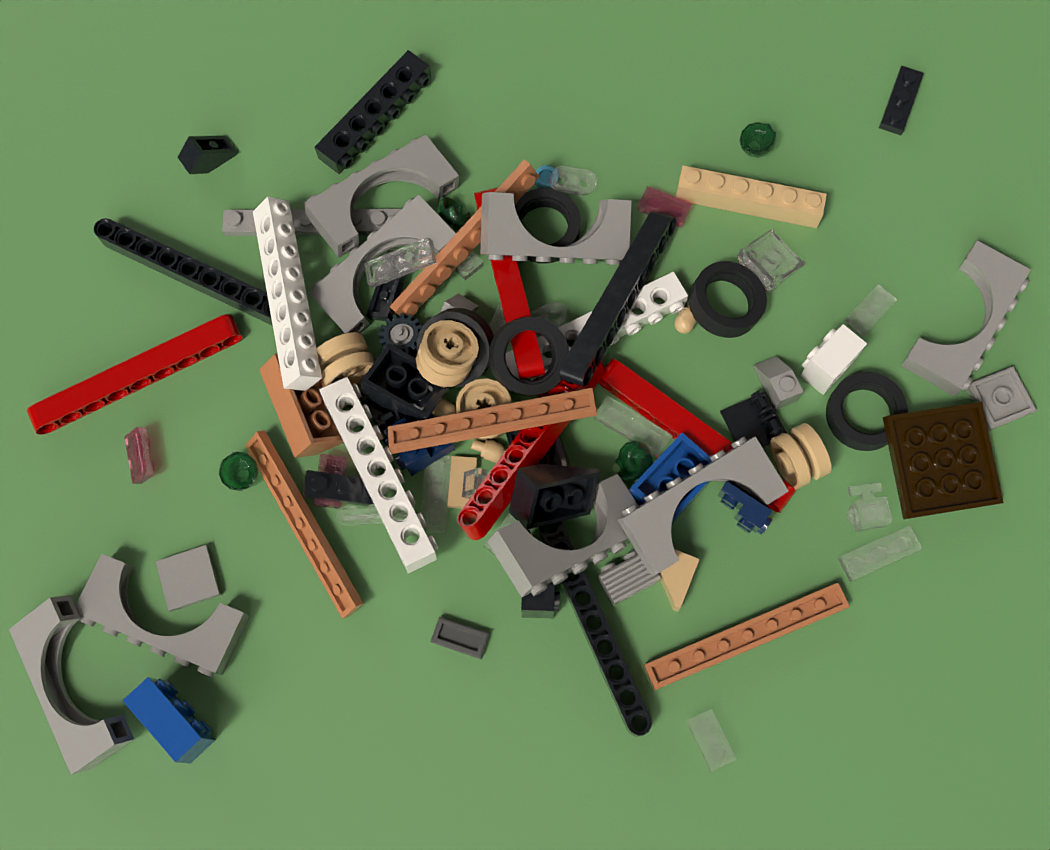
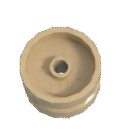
(447, 353)
(344, 357)
(480, 395)
(800, 456)

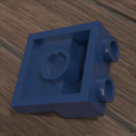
(420, 458)
(751, 514)

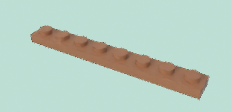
(459, 247)
(492, 420)
(304, 525)
(746, 636)

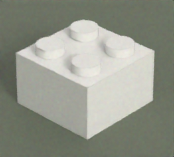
(832, 358)

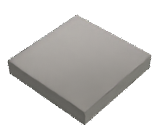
(1002, 398)
(188, 578)

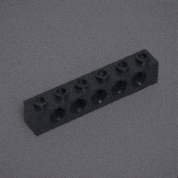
(375, 100)

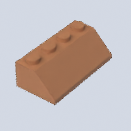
(301, 413)

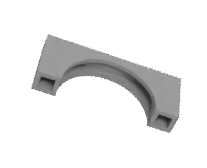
(414, 163)
(505, 234)
(998, 282)
(340, 288)
(650, 523)
(535, 564)
(107, 603)
(40, 645)

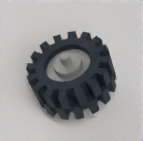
(401, 333)

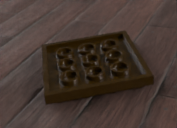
(942, 460)

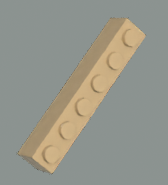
(751, 197)

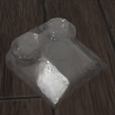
(770, 260)

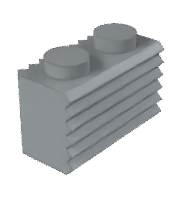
(626, 578)

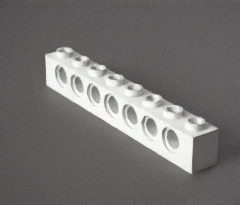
(666, 288)
(286, 295)
(412, 554)

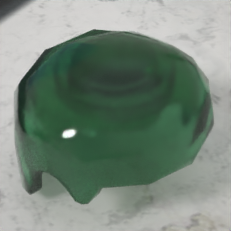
(757, 139)
(452, 213)
(634, 460)
(238, 471)

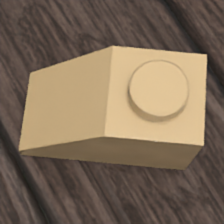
(678, 578)

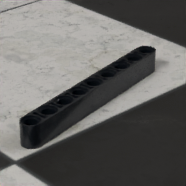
(181, 266)
(617, 299)
(602, 634)

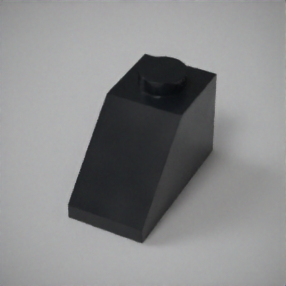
(206, 153)

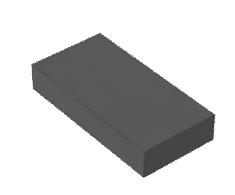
(460, 638)

